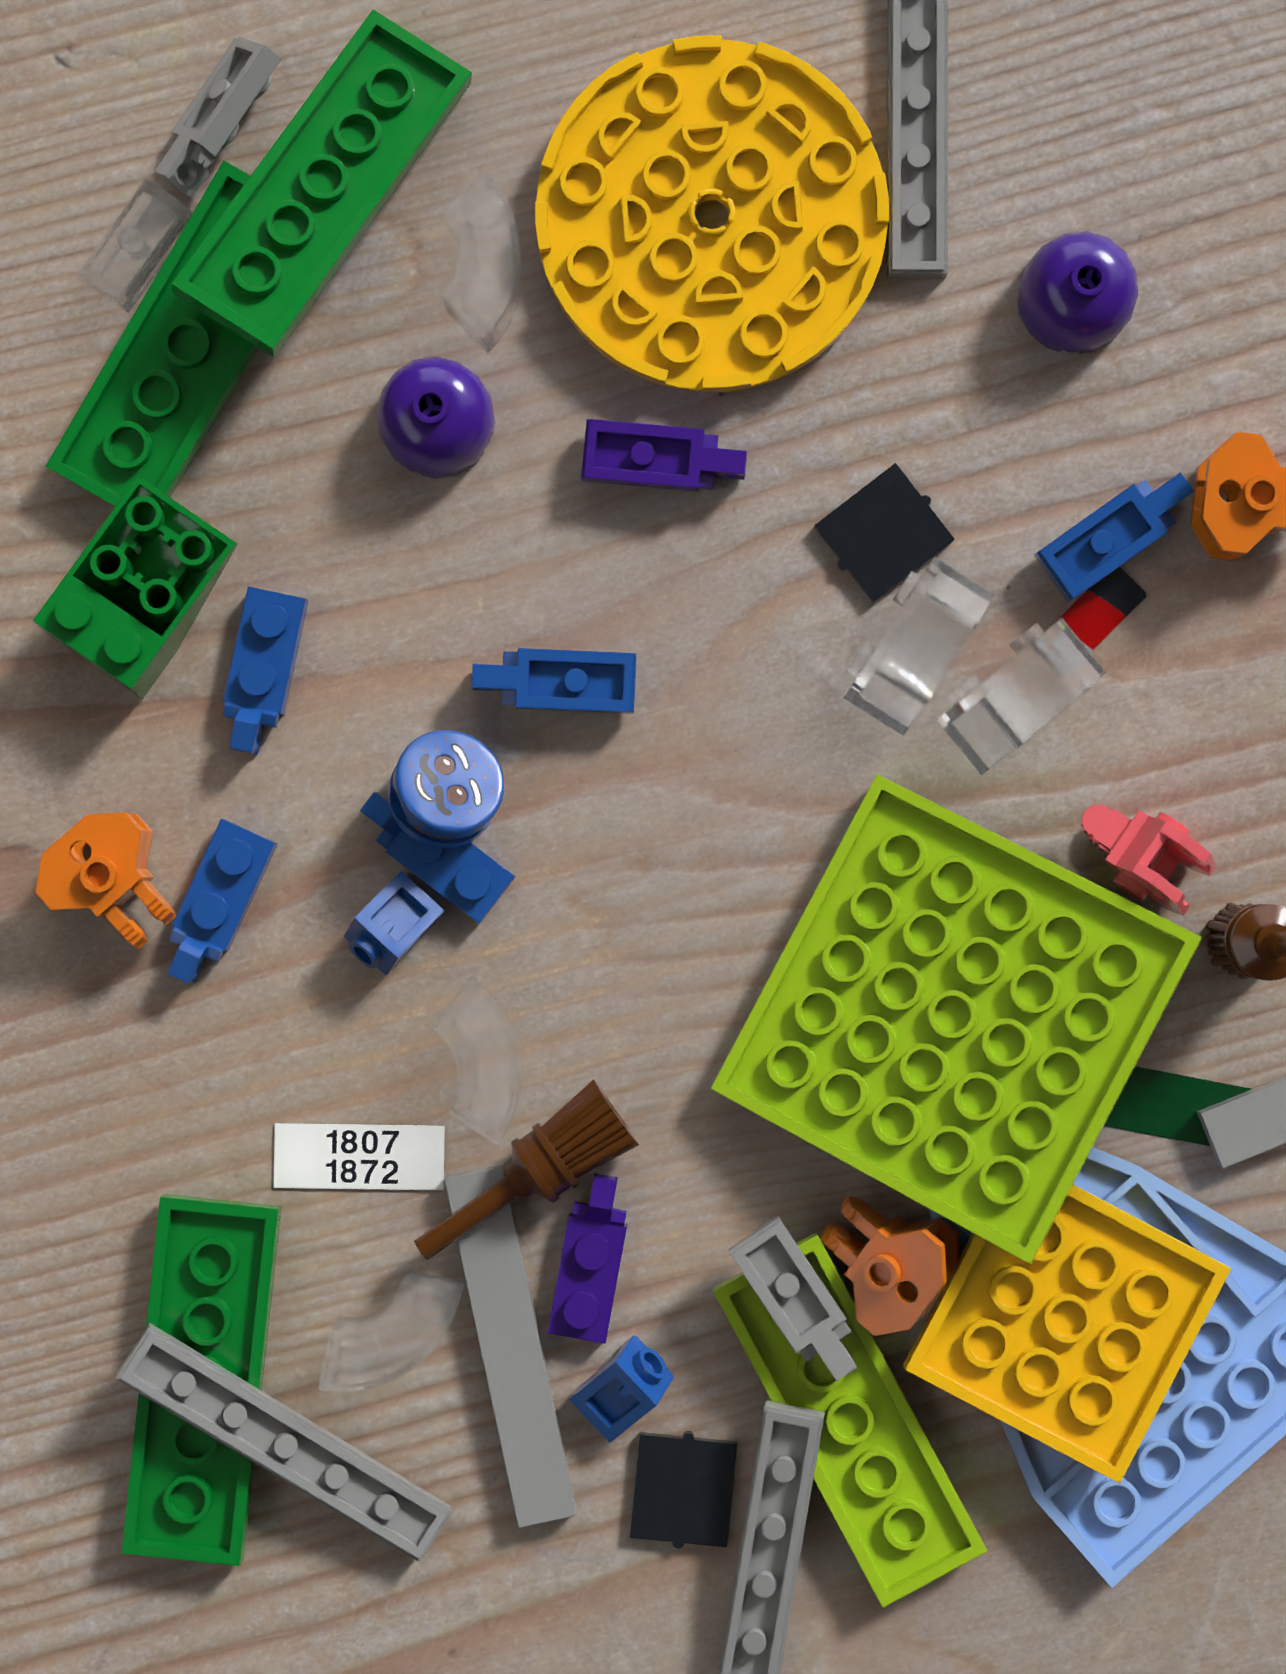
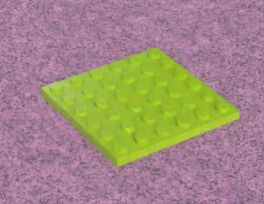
(956, 1016)

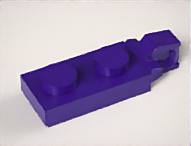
(657, 456)
(589, 1265)

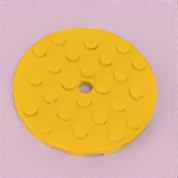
(730, 129)

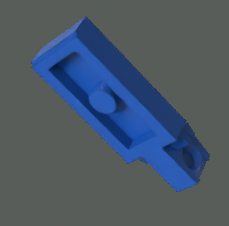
(1111, 535)
(262, 664)
(561, 680)
(459, 874)
(218, 897)

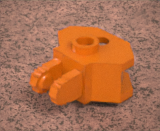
(1254, 493)
(109, 877)
(898, 1269)

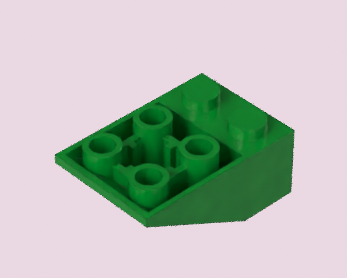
(137, 587)

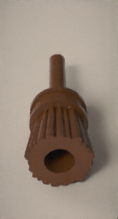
(1249, 941)
(544, 1163)

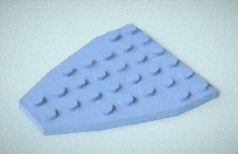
(1218, 1410)

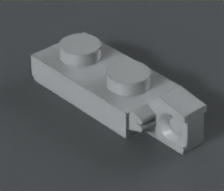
(215, 113)
(794, 1295)

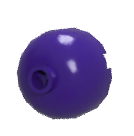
(1057, 305)
(440, 443)

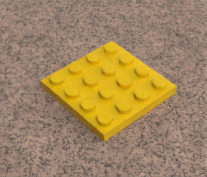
(1078, 1337)

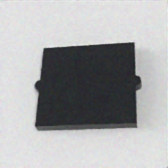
(884, 532)
(683, 1489)

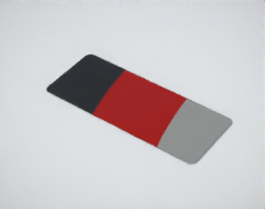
(1103, 607)

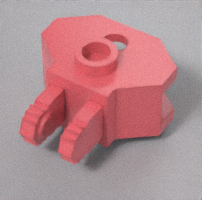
(1146, 853)

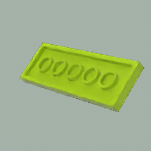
(871, 1451)

